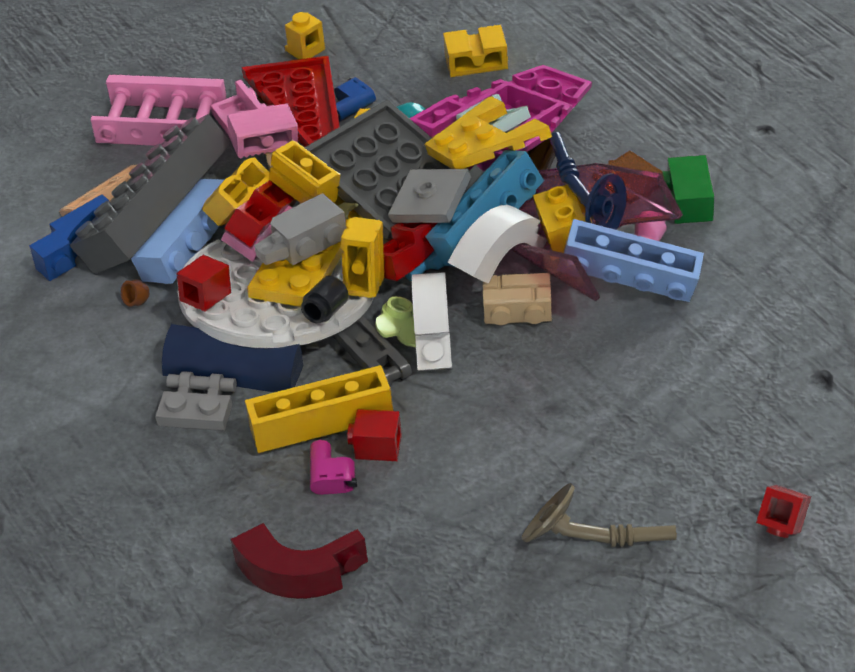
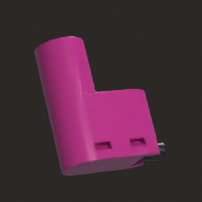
(330, 474)

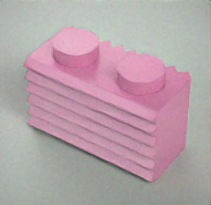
(261, 129)

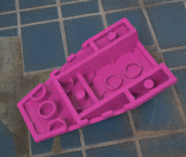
(542, 89)

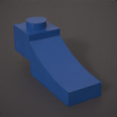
(52, 253)

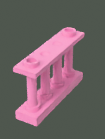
(149, 93)

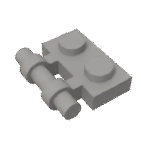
(196, 409)

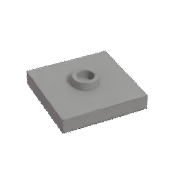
(429, 196)

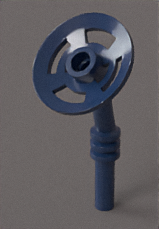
(598, 201)

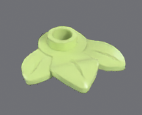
(397, 320)

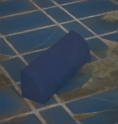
(253, 368)

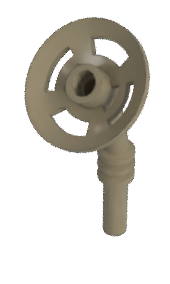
(554, 518)

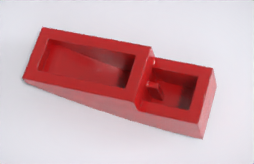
(257, 213)
(406, 249)

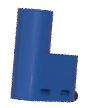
(353, 96)

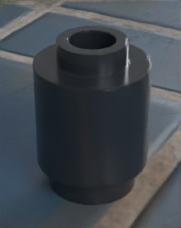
(324, 299)

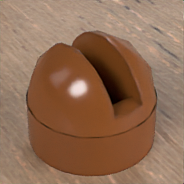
(134, 292)

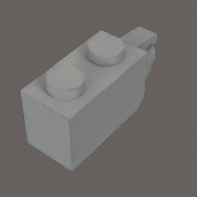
(302, 231)

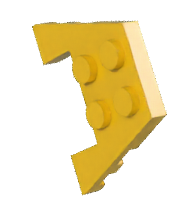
(474, 139)

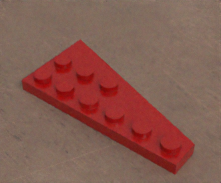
(306, 89)

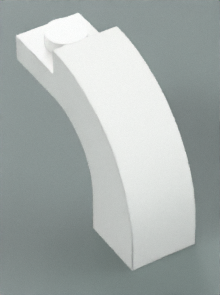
(492, 238)
(431, 321)

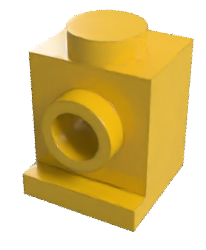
(302, 30)

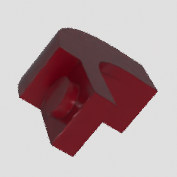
(297, 572)

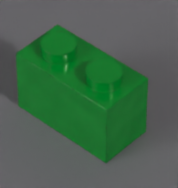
(691, 188)

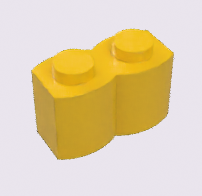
(235, 191)

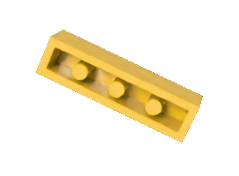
(316, 408)

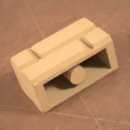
(517, 299)

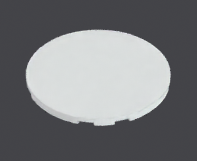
(262, 322)

